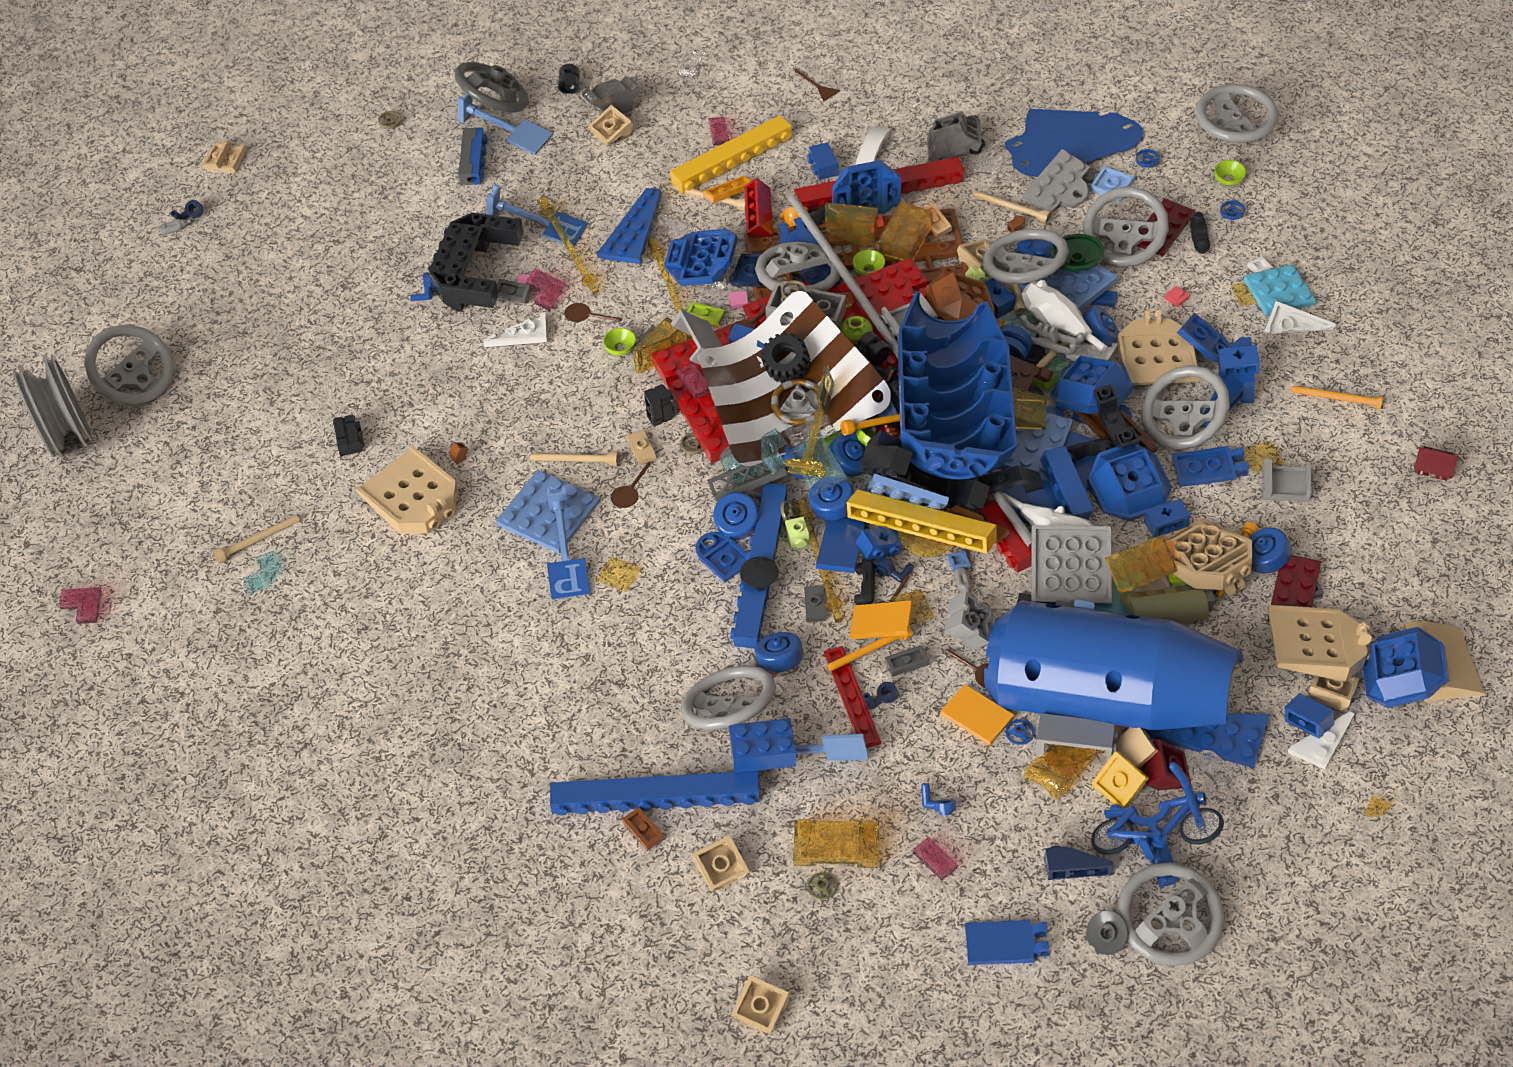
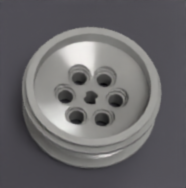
(52, 406)

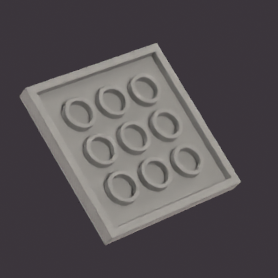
(1070, 564)

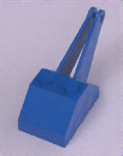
(1239, 387)

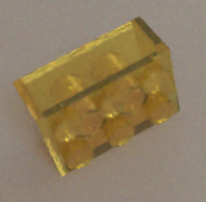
(905, 231)
(1141, 564)

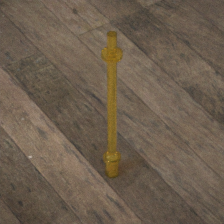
(548, 212)
(658, 253)
(833, 603)

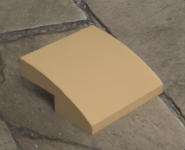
(224, 157)
(1136, 746)

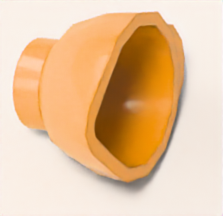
(789, 215)

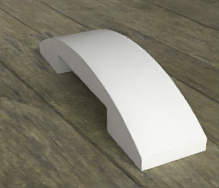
(873, 144)

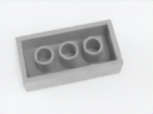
(830, 303)

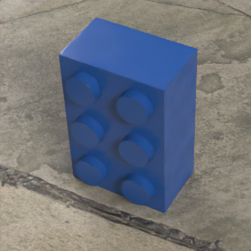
(762, 745)

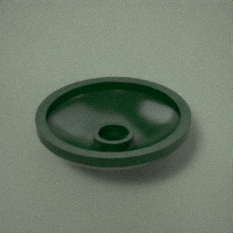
(1083, 254)

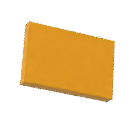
(881, 620)
(977, 714)

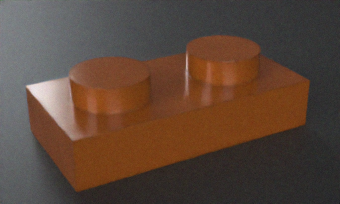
(643, 828)

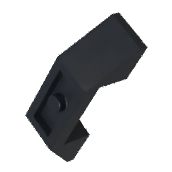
(1112, 419)
(1011, 478)

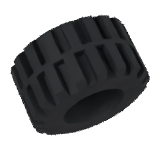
(782, 344)

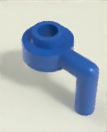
(428, 290)
(943, 806)

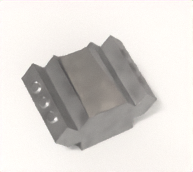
(615, 93)
(953, 136)

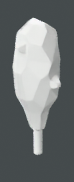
(1058, 311)
(1046, 516)

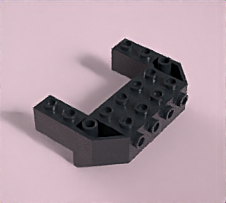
(455, 251)
(888, 458)

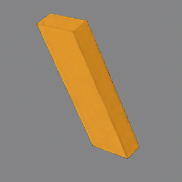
(726, 189)

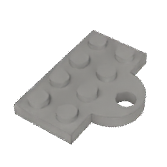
(1059, 183)

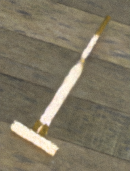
(807, 465)

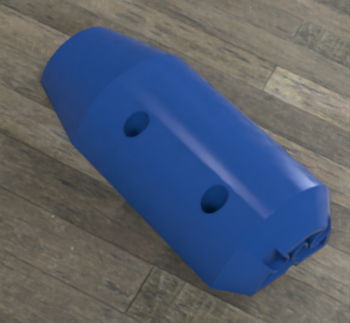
(955, 393)
(1108, 667)

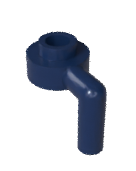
(189, 207)
(886, 568)
(882, 690)

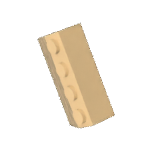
(1461, 670)

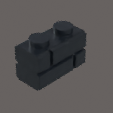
(659, 404)
(347, 435)

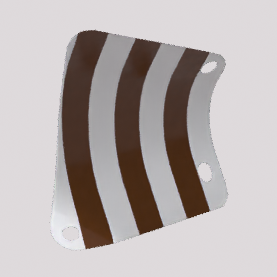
(745, 389)

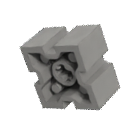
(969, 621)

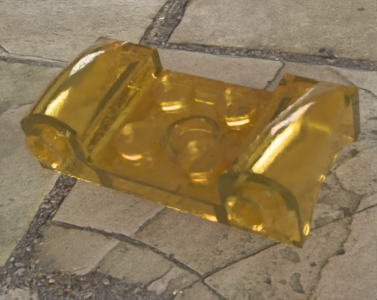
(1060, 767)
(836, 843)

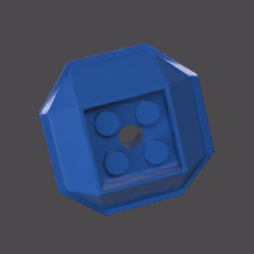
(868, 185)
(701, 256)
(1077, 384)
(1118, 494)
(1405, 667)

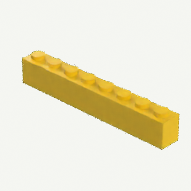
(731, 154)
(922, 521)

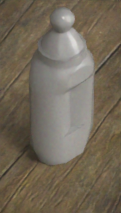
(173, 226)
(962, 580)

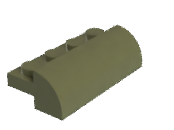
(1175, 604)

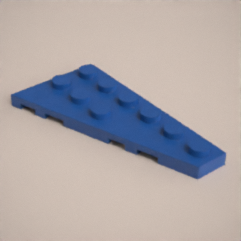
(633, 231)
(1233, 742)

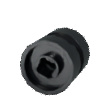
(568, 79)
(877, 349)

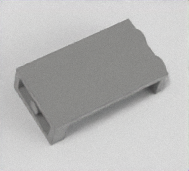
(701, 333)
(1075, 733)

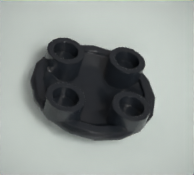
(759, 572)

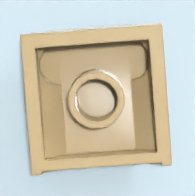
(611, 125)
(973, 253)
(1333, 692)
(720, 863)
(760, 1004)

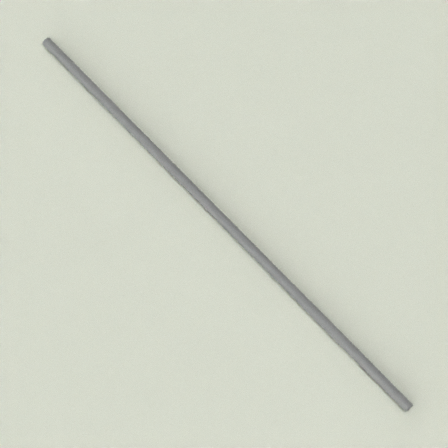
(889, 338)

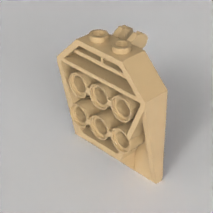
(1154, 348)
(412, 493)
(1211, 556)
(1319, 641)

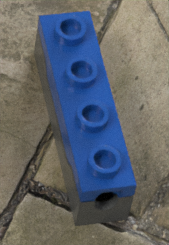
(472, 156)

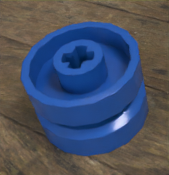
(1019, 341)

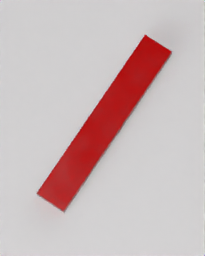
(853, 698)

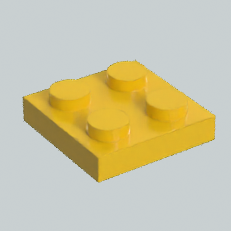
(1119, 780)

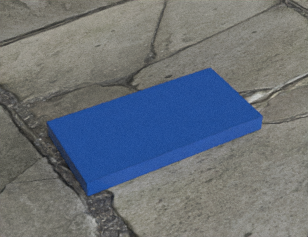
(839, 545)

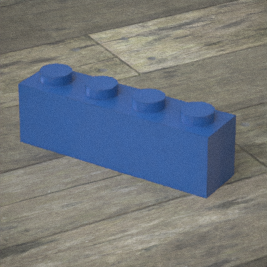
(1066, 482)

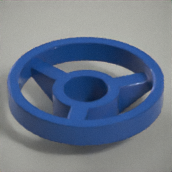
(1147, 164)
(1229, 215)
(1020, 735)

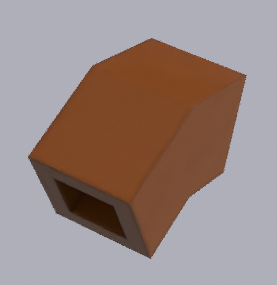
(1016, 224)
(458, 452)

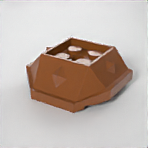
(956, 296)

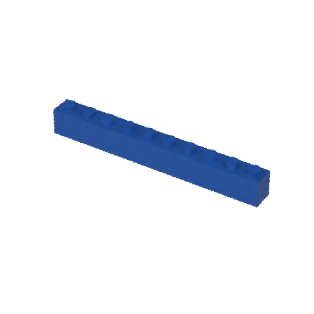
(764, 544)
(654, 792)

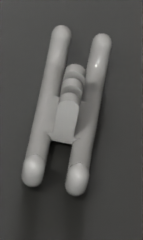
(1049, 337)

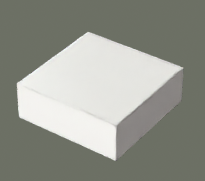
(1259, 264)

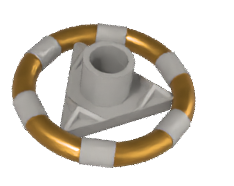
(796, 403)

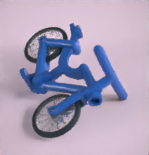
(1195, 828)

